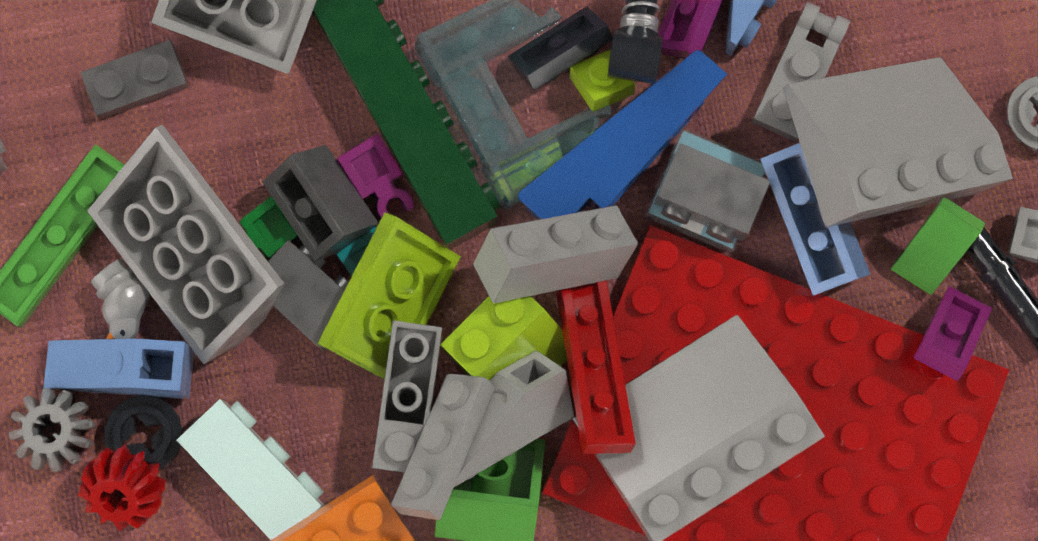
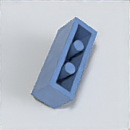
(826, 254)

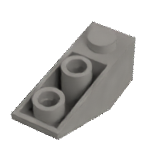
(406, 393)
(526, 403)

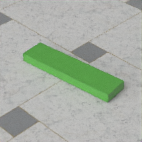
(55, 238)

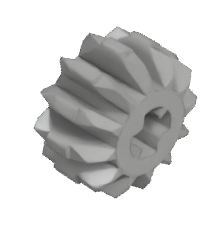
(33, 423)

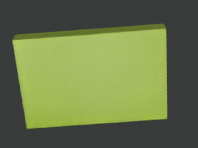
(394, 281)

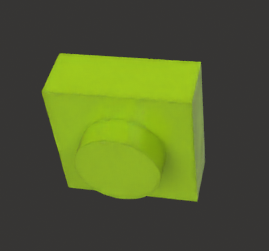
(595, 86)

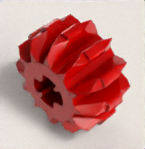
(122, 487)

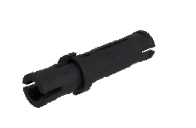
(1005, 280)

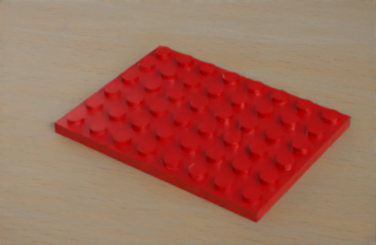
(892, 426)

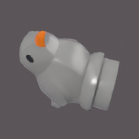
(123, 299)

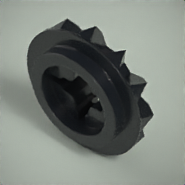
(153, 412)

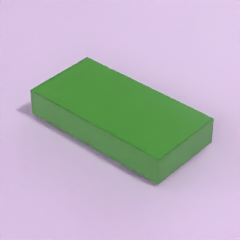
(937, 245)

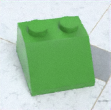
(497, 501)

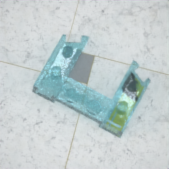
(456, 61)

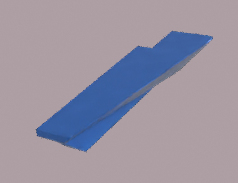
(626, 145)

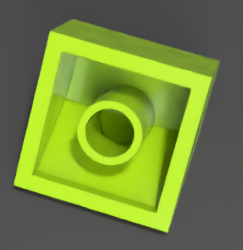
(502, 335)

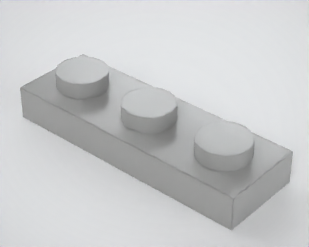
(443, 446)

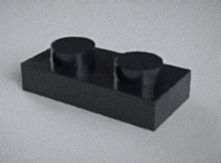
(560, 48)

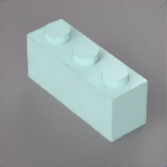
(251, 468)

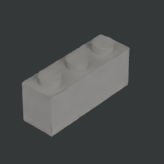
(554, 253)

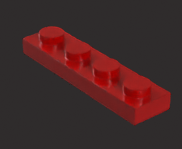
(595, 369)

